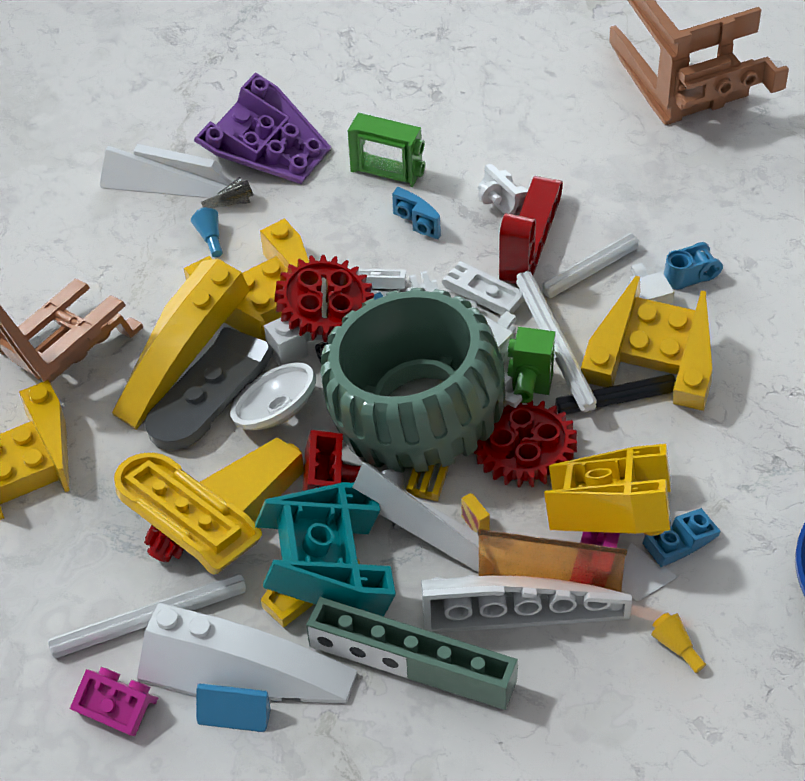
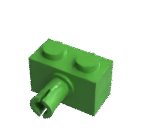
(532, 362)

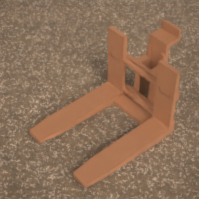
(697, 87)
(70, 341)

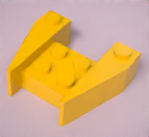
(281, 247)
(657, 339)
(37, 450)
(612, 492)

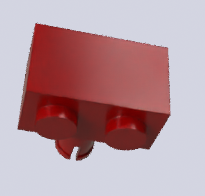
(324, 461)

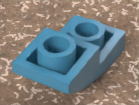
(422, 214)
(685, 536)

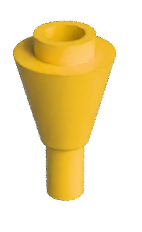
(672, 634)

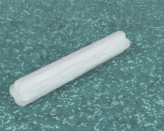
(590, 265)

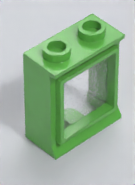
(386, 148)

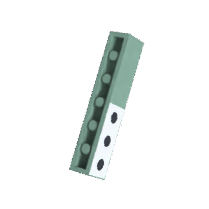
(412, 653)

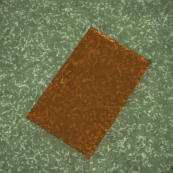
(550, 558)

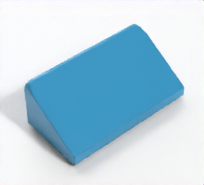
(232, 707)

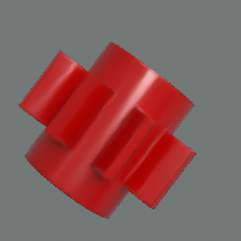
(161, 546)

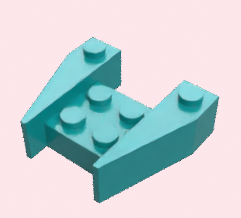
(321, 551)

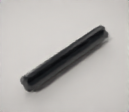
(621, 393)

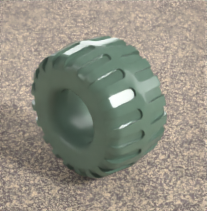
(408, 340)

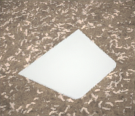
(643, 574)

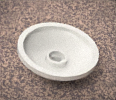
(274, 397)

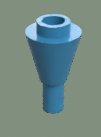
(207, 224)

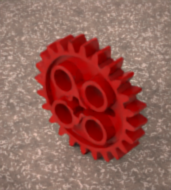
(300, 295)
(527, 443)

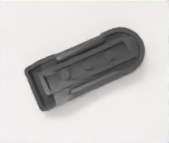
(207, 389)

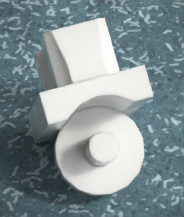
(500, 190)

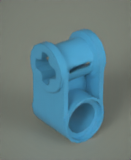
(689, 264)

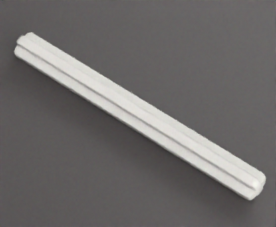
(563, 353)
(140, 617)

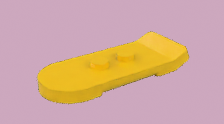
(185, 510)

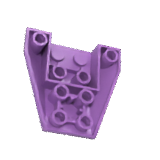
(266, 133)

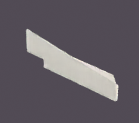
(161, 172)
(419, 517)

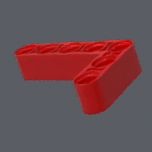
(525, 235)

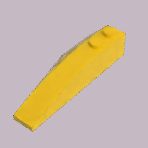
(180, 335)

